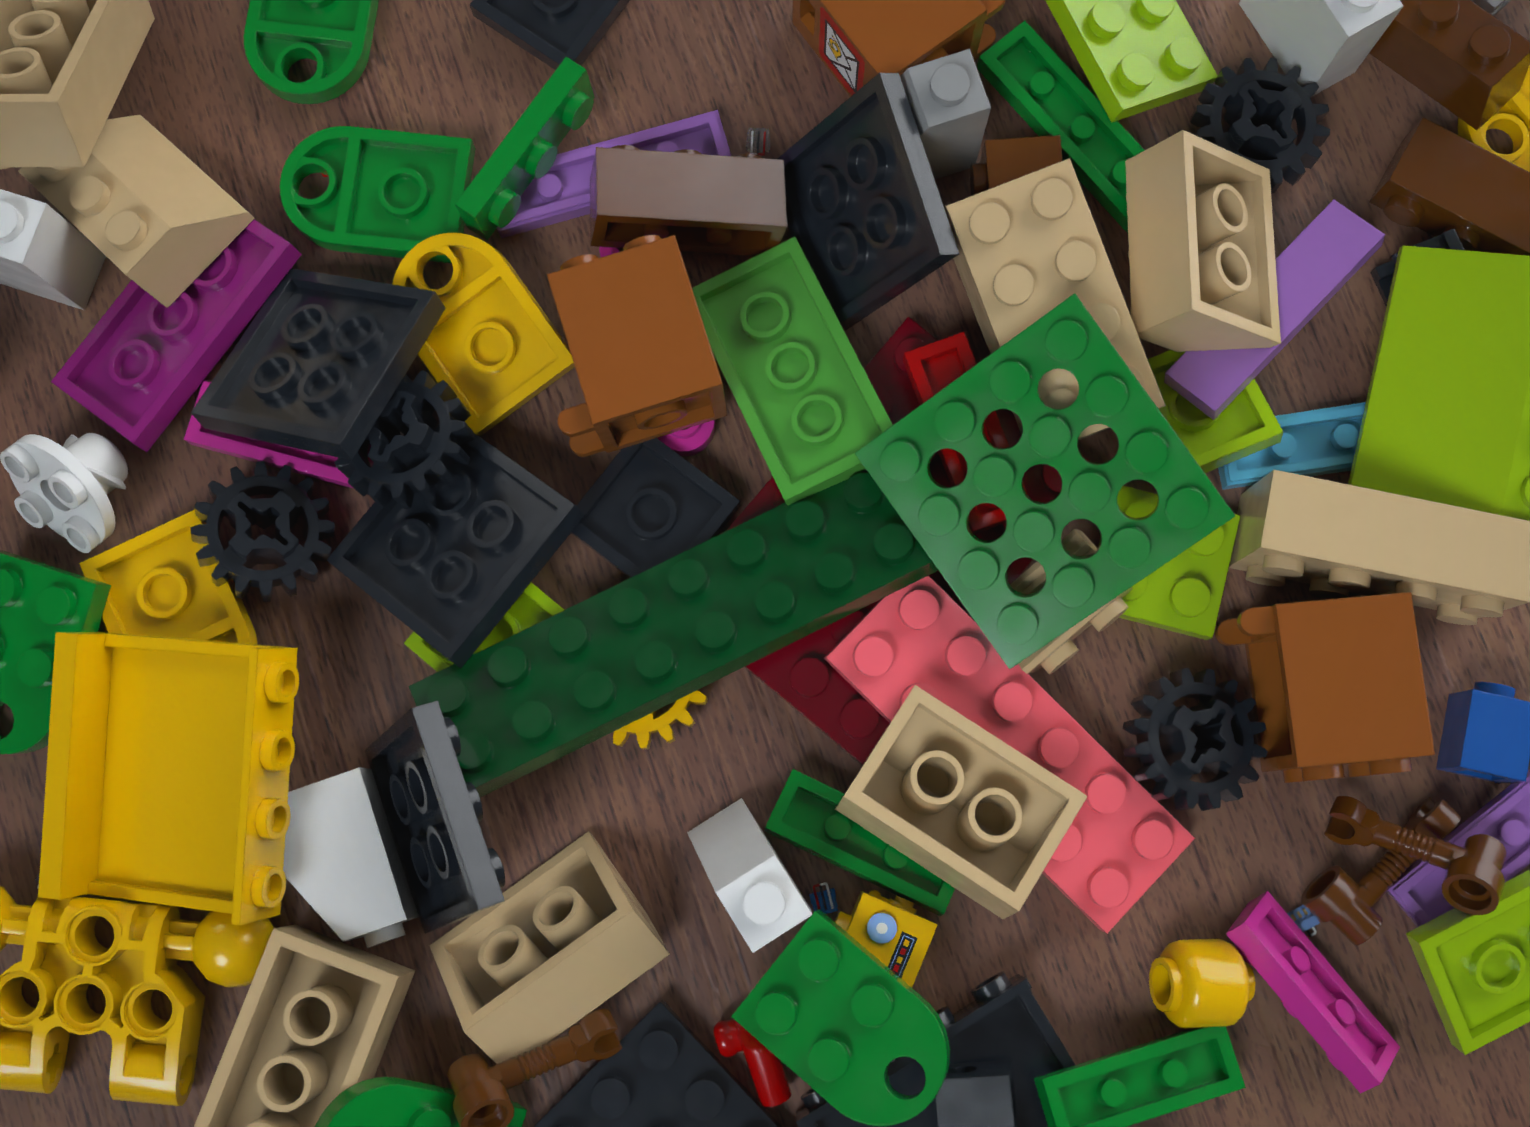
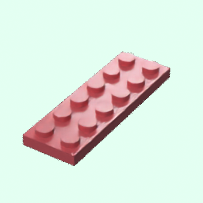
(927, 640)

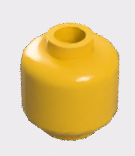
(1201, 983)

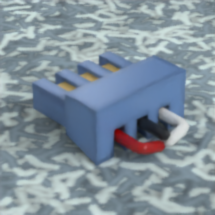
(1304, 919)

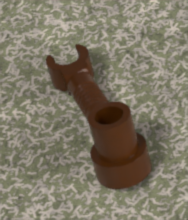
(1473, 871)
(1349, 904)
(483, 1089)

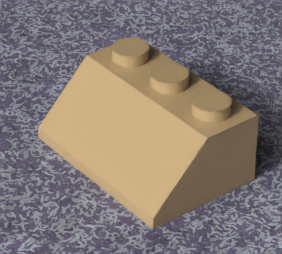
(145, 207)
(1201, 247)
(962, 803)
(547, 952)

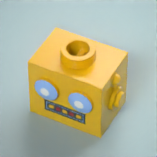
(890, 932)

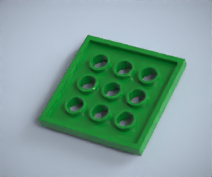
(1074, 584)

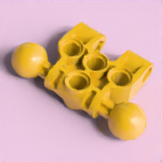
(61, 955)

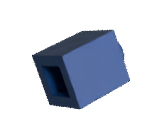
(1486, 734)

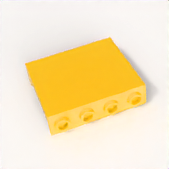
(169, 772)

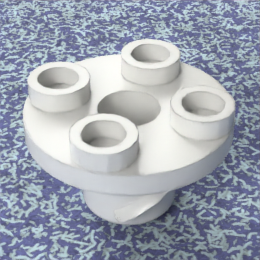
(67, 485)

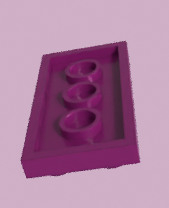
(151, 358)

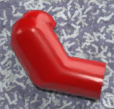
(764, 1066)

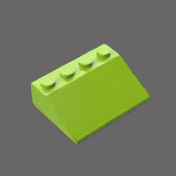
(1452, 383)

